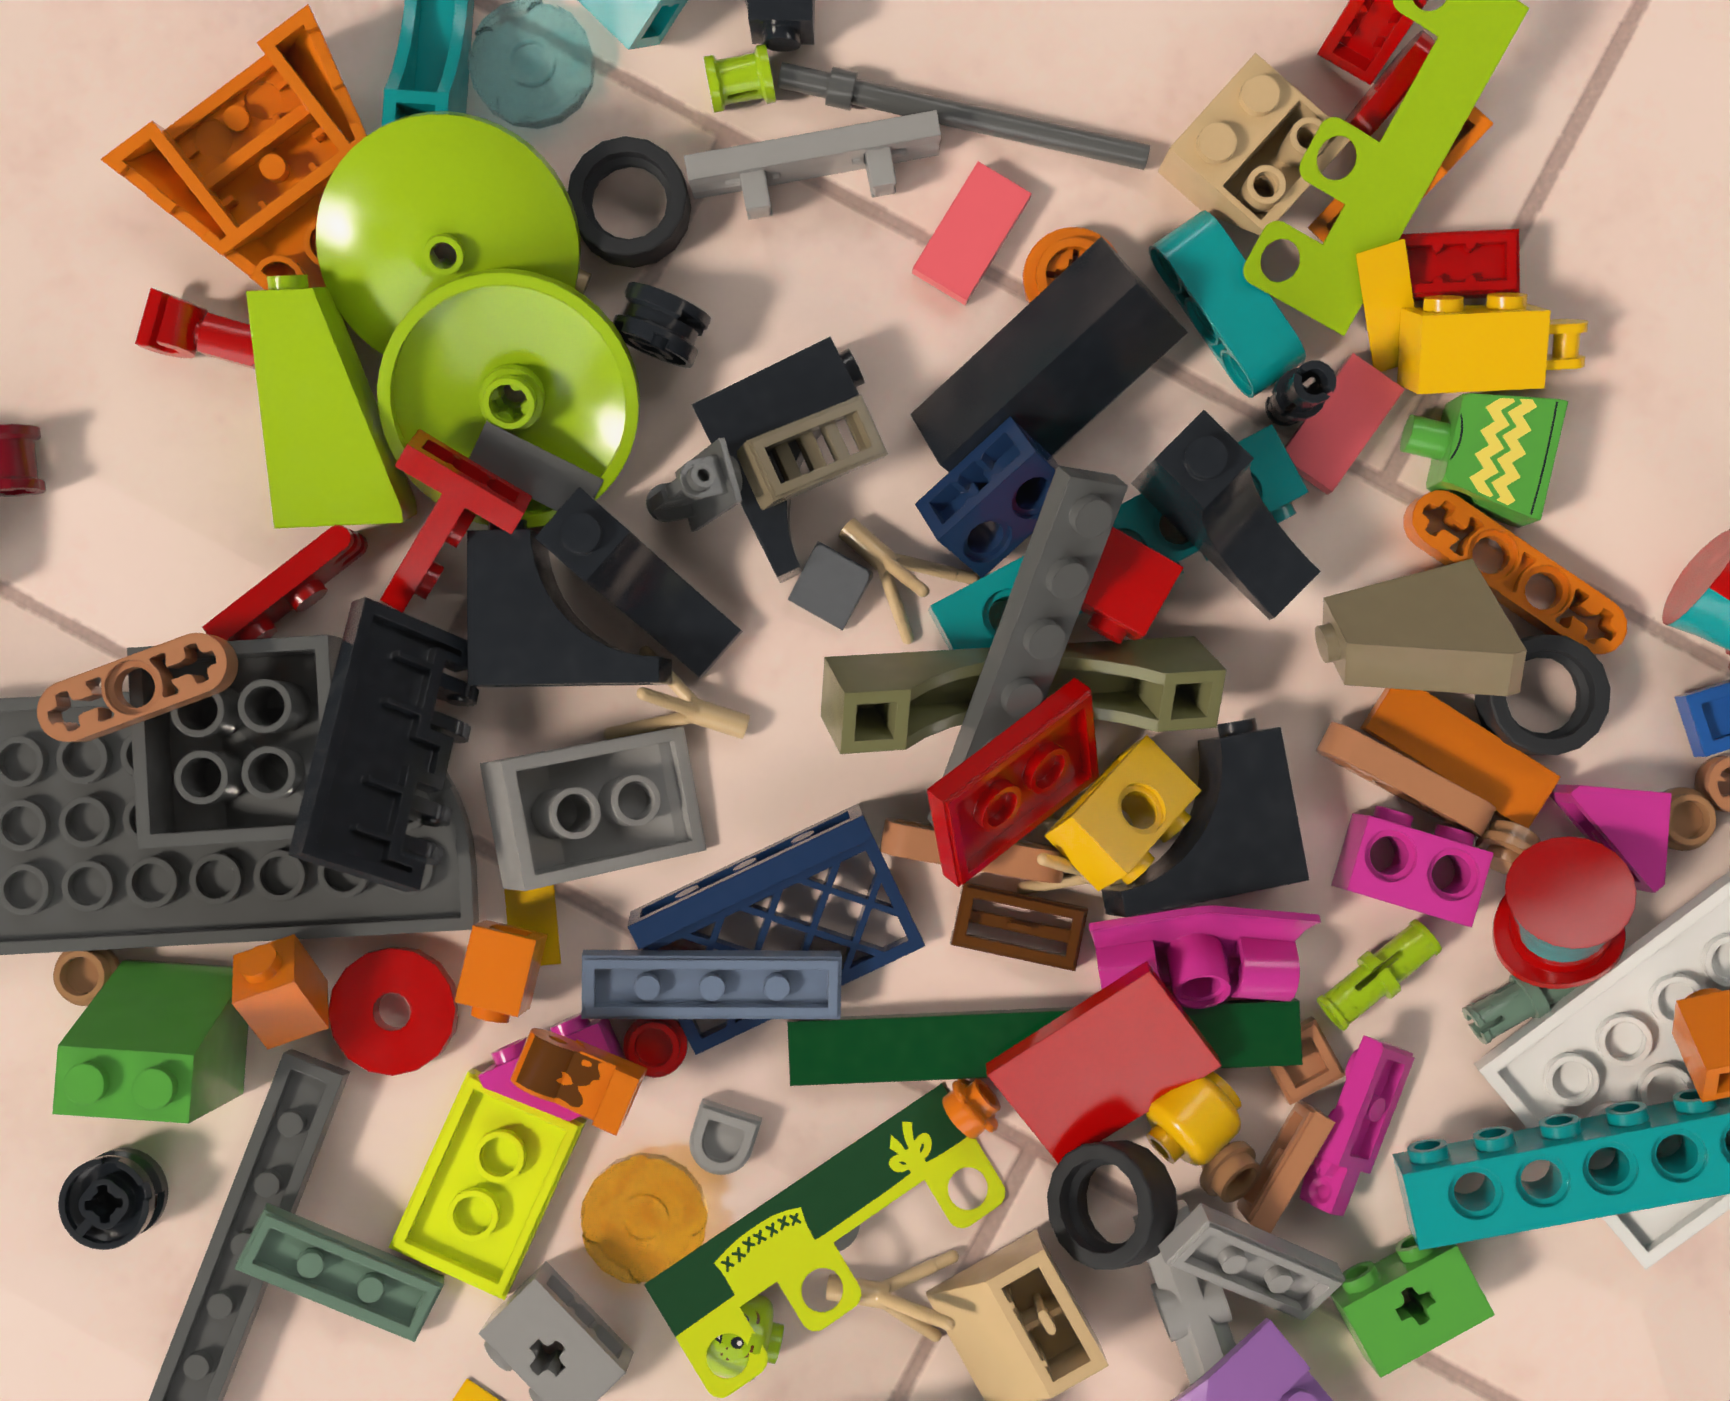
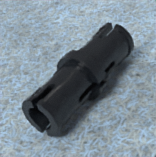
(1307, 399)

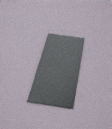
(531, 468)

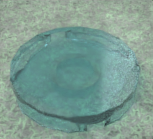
(531, 63)

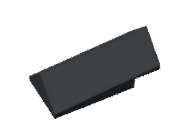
(1054, 360)

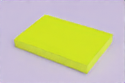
(486, 1187)

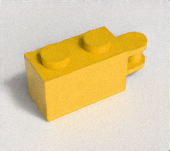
(1483, 346)

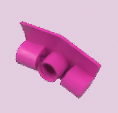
(1207, 951)

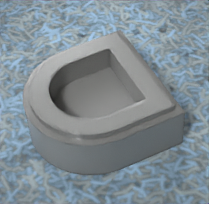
(722, 1137)

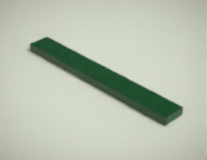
(963, 1042)

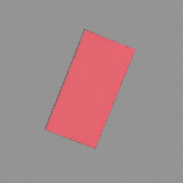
(971, 233)
(1336, 435)

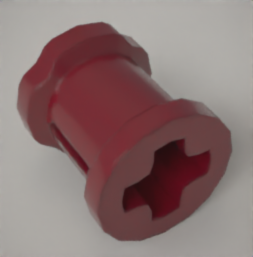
(19, 461)

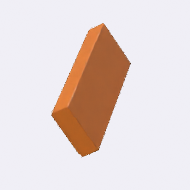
(1461, 752)

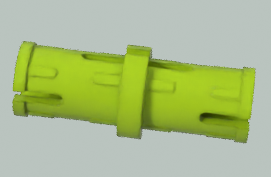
(1379, 974)

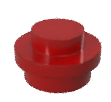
(656, 1045)

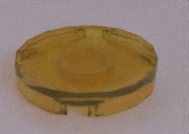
(643, 1216)

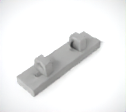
(813, 155)

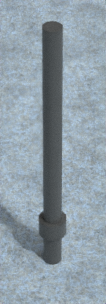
(844, 89)

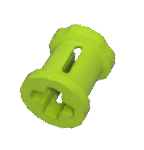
(740, 78)

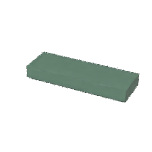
(340, 1272)

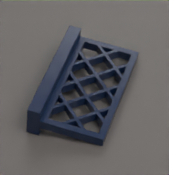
(768, 874)

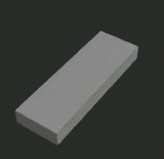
(1251, 1262)

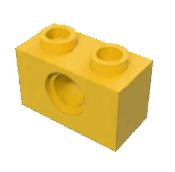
(1094, 828)

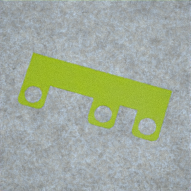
(1397, 170)

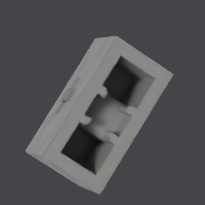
(547, 1312)

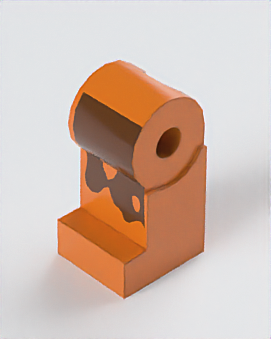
(578, 1078)

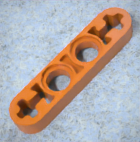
(1518, 566)

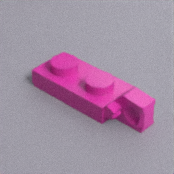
(1362, 1117)

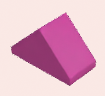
(1626, 822)

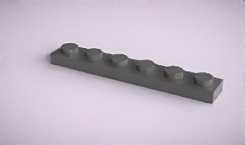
(1041, 605)
(270, 1172)

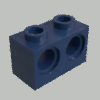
(990, 498)

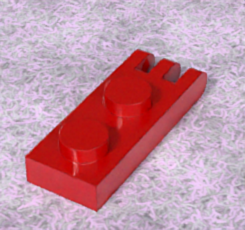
(291, 586)

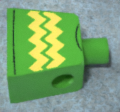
(1491, 452)

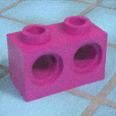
(1409, 876)

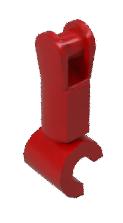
(183, 328)

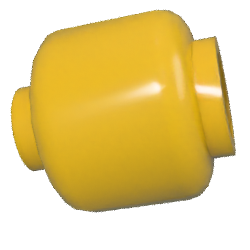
(1194, 1120)

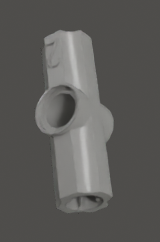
(1191, 1312)

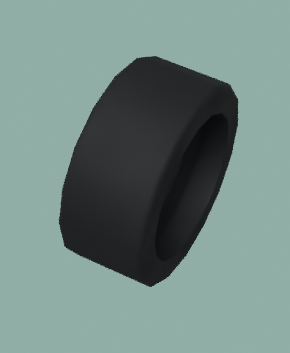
(618, 155)
(1590, 705)
(1070, 1213)

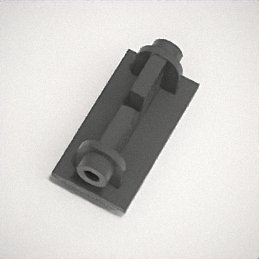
(701, 490)

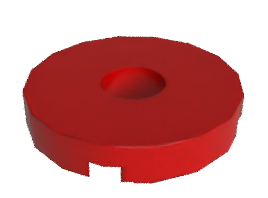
(357, 1018)

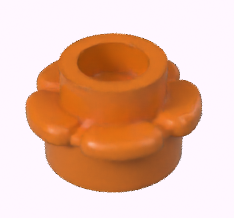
(972, 1107)

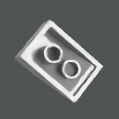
(592, 808)

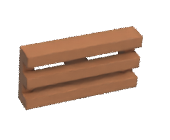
(1285, 1165)

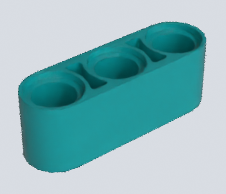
(1229, 313)

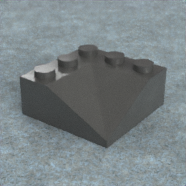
(237, 758)

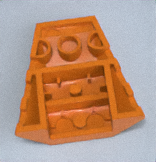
(254, 155)

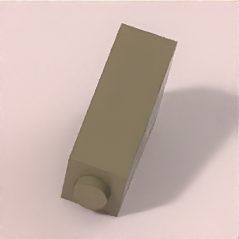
(1424, 634)

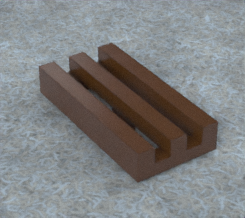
(966, 914)

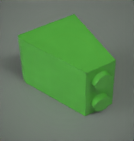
(154, 1046)

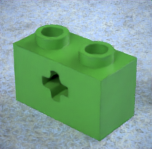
(1441, 1306)

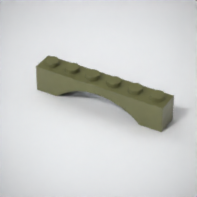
(908, 696)

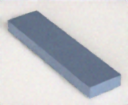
(711, 984)

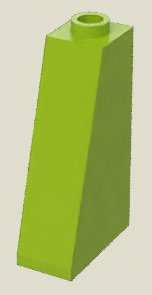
(319, 414)

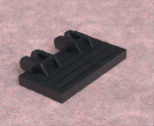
(381, 746)

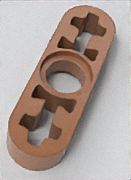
(99, 721)
(1406, 779)
(918, 842)

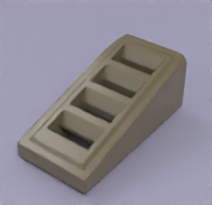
(761, 472)

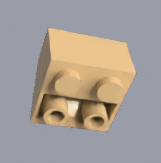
(1248, 149)
(1019, 1324)

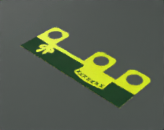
(799, 1228)

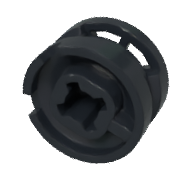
(661, 324)
(113, 1198)

